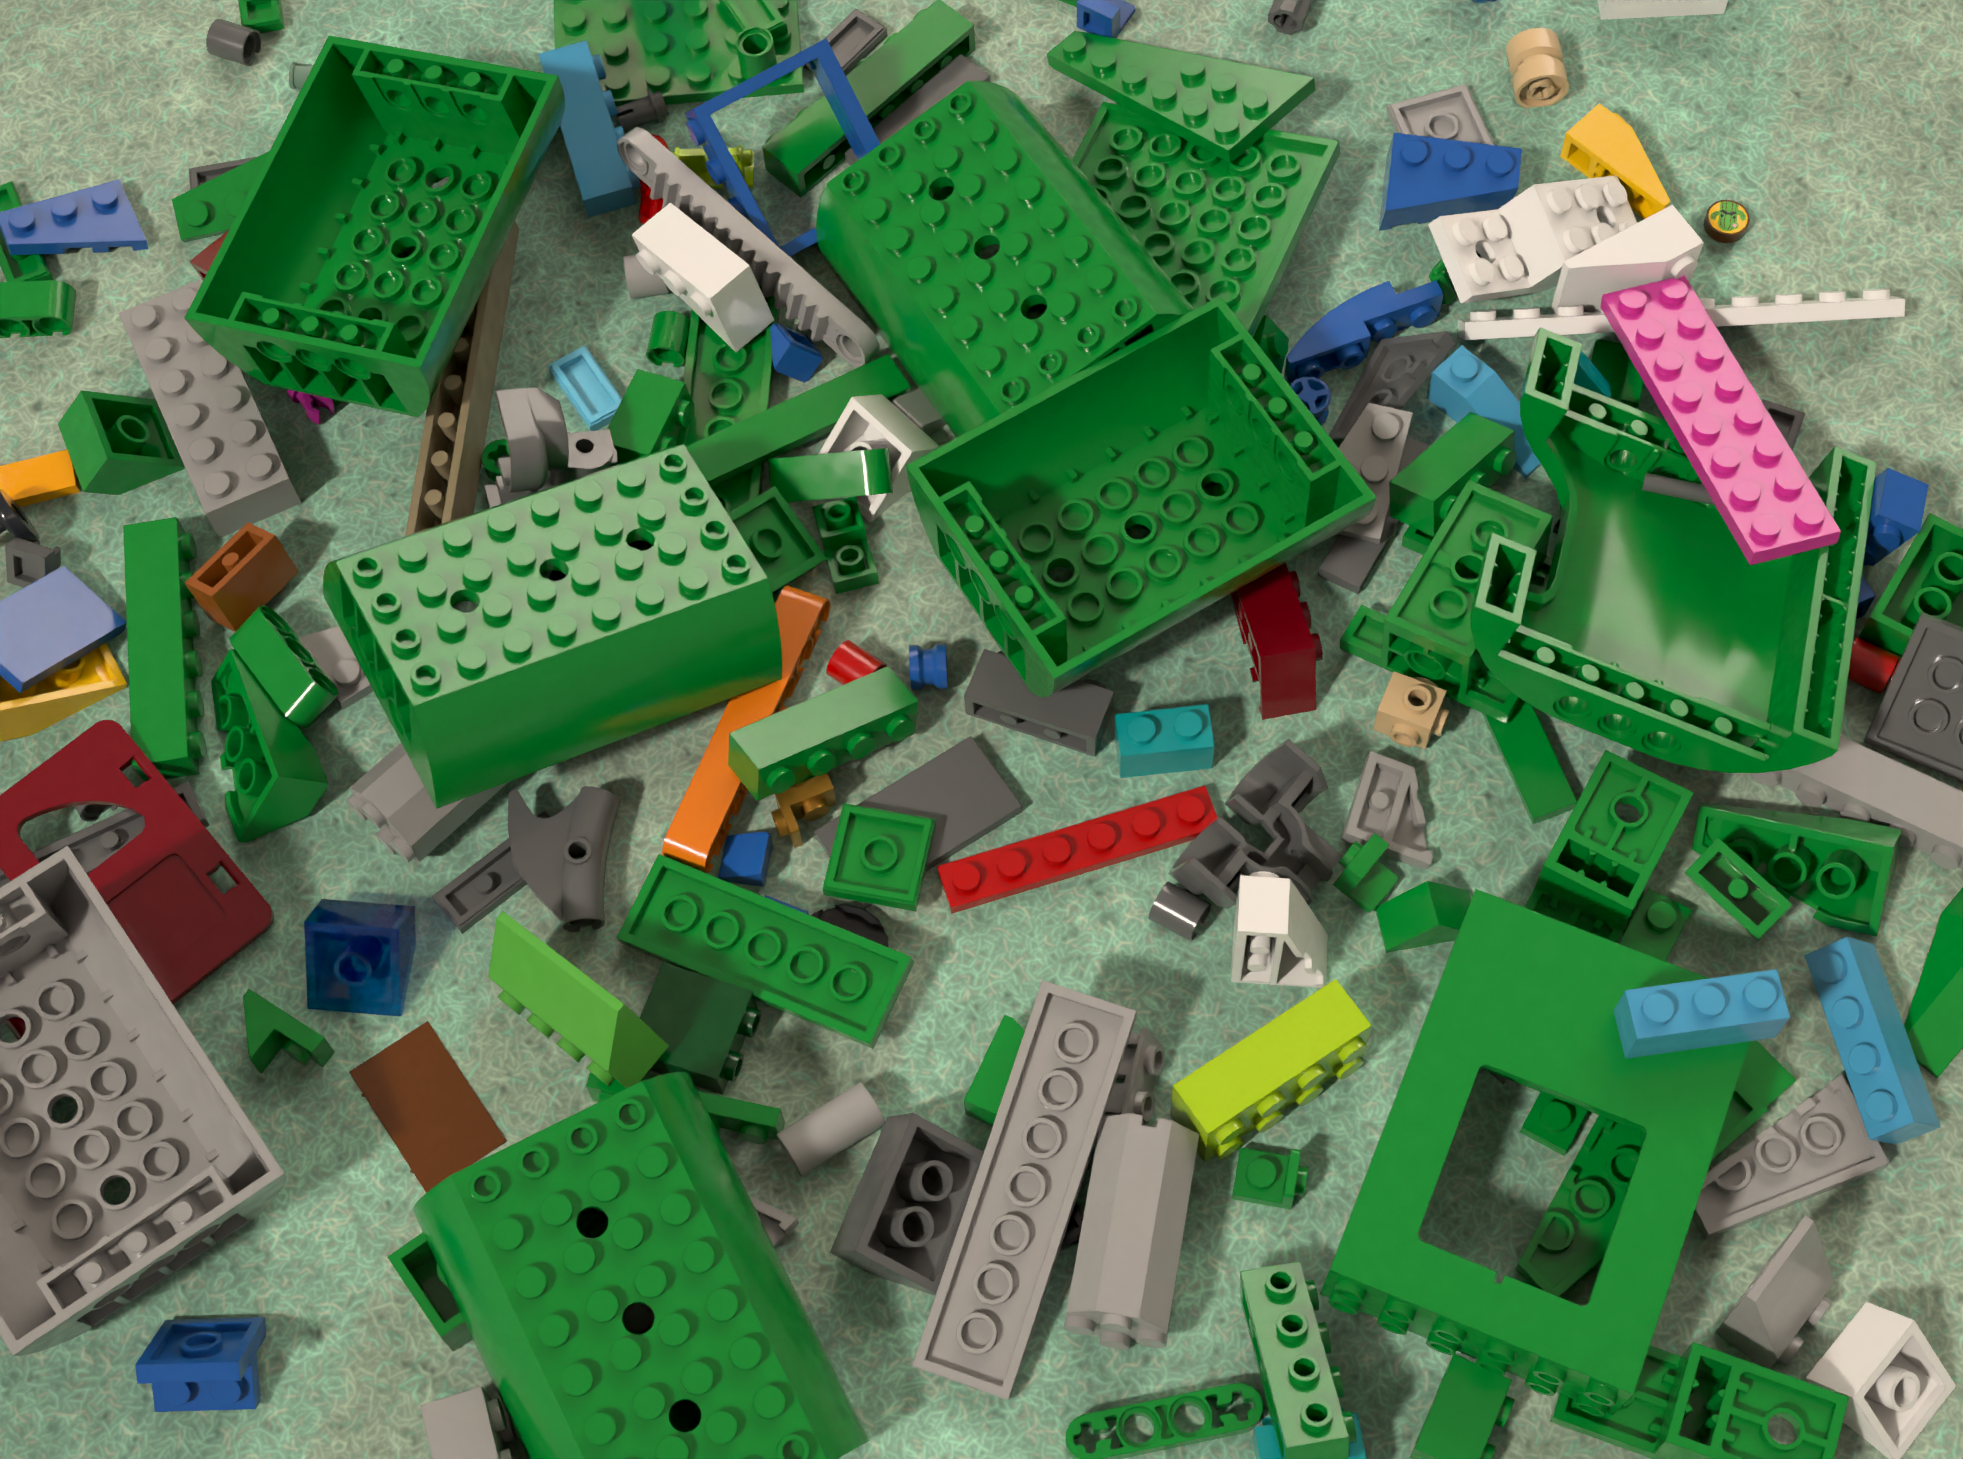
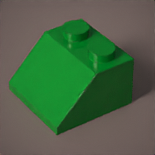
(118, 442)

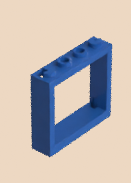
(721, 163)

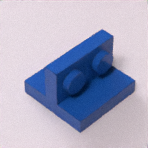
(204, 1364)

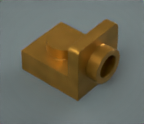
(804, 800)

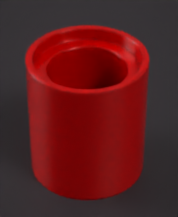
(851, 663)
(1870, 665)

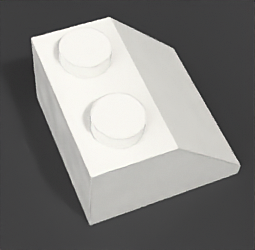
(877, 424)
(1889, 1378)

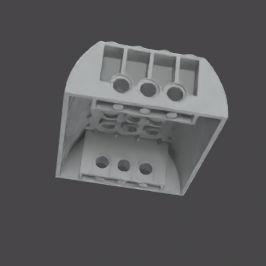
(143, 1114)

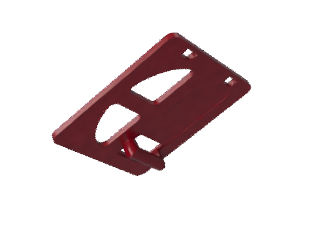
(158, 879)

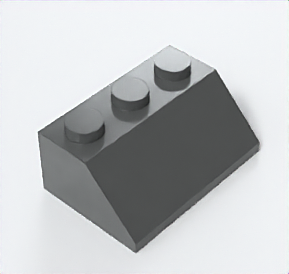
(909, 1203)

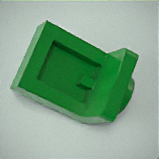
(1365, 878)

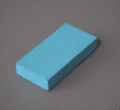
(586, 387)

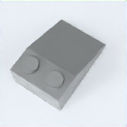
(1781, 1299)

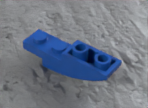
(1346, 331)

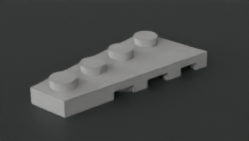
(1789, 1162)

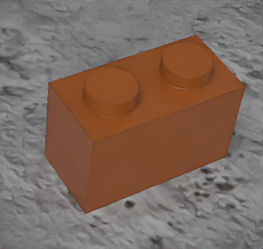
(242, 576)

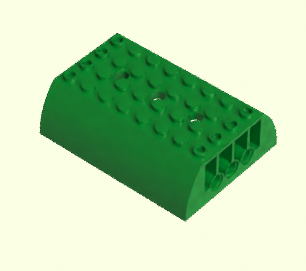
(352, 190)
(909, 238)
(1123, 450)
(563, 661)
(676, 1239)

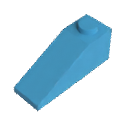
(1469, 385)

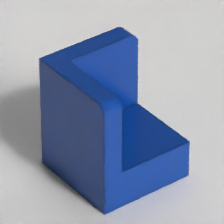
(1103, 16)

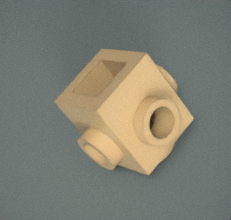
(1411, 711)

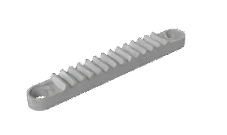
(770, 265)

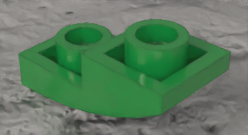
(845, 544)

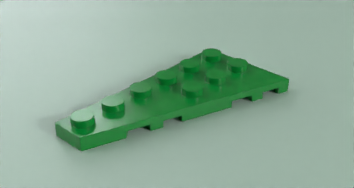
(1586, 1206)

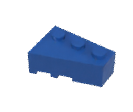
(1445, 178)

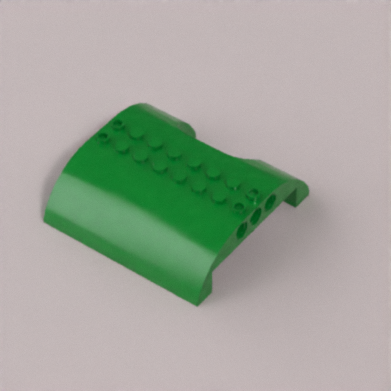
(1650, 604)

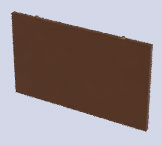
(427, 1106)

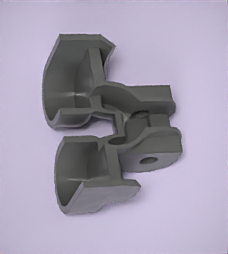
(542, 448)
(1269, 795)

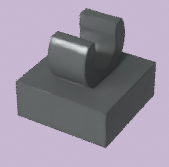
(29, 561)

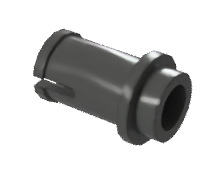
(642, 111)

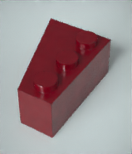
(1279, 642)

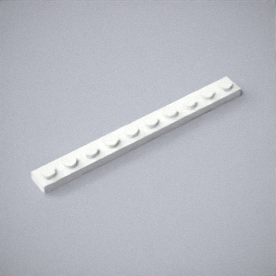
(1743, 311)

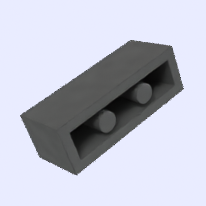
(1070, 718)

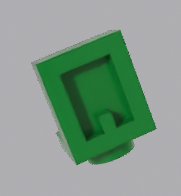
(1269, 1178)

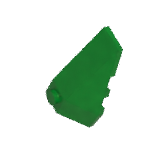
(270, 758)
(1820, 860)
(1936, 1009)

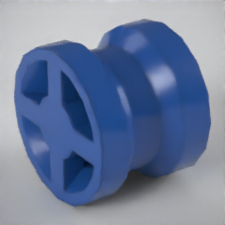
(1314, 395)
(928, 666)

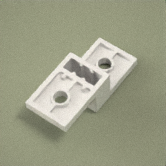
(1529, 236)

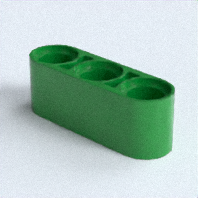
(36, 308)
(832, 475)
(284, 666)

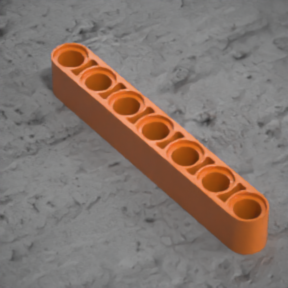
(715, 789)

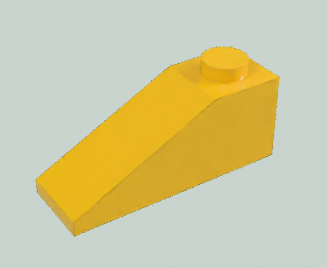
(1609, 147)

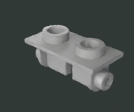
(1139, 1067)

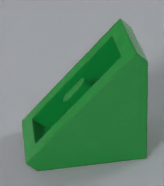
(1422, 916)

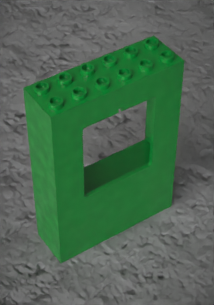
(1538, 1010)

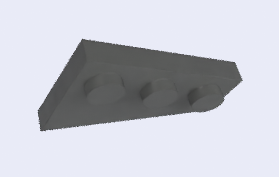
(1393, 375)

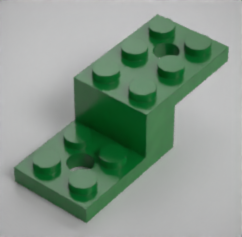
(1601, 861)
(1713, 1410)

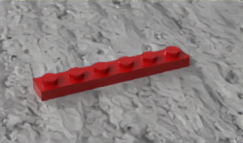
(1076, 849)

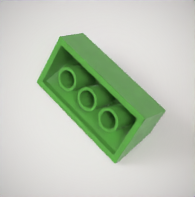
(572, 1006)

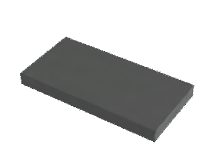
(955, 790)

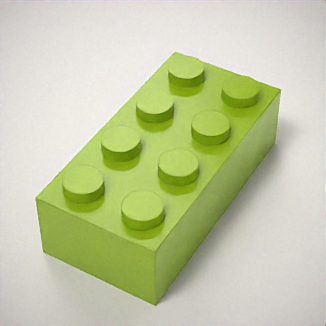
(1271, 1071)

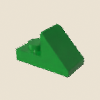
(272, 1029)

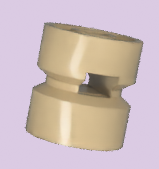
(1537, 68)

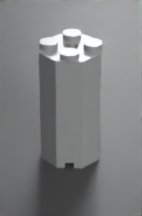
(402, 809)
(1132, 1232)

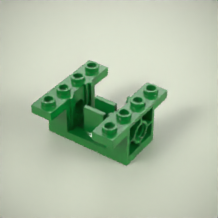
(1430, 621)

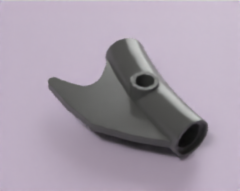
(547, 849)

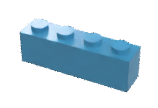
(588, 129)
(1872, 1041)

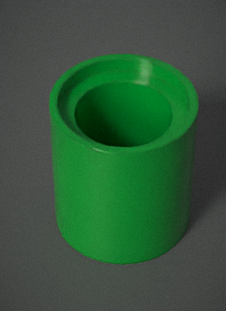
(755, 51)
(668, 338)

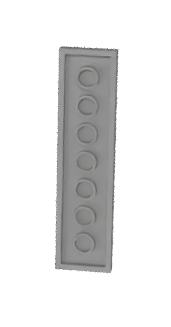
(1025, 1190)

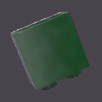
(702, 1025)

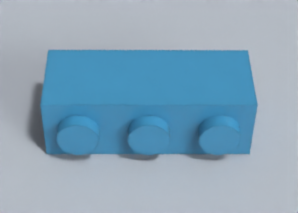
(1701, 1013)

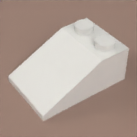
(1642, 254)

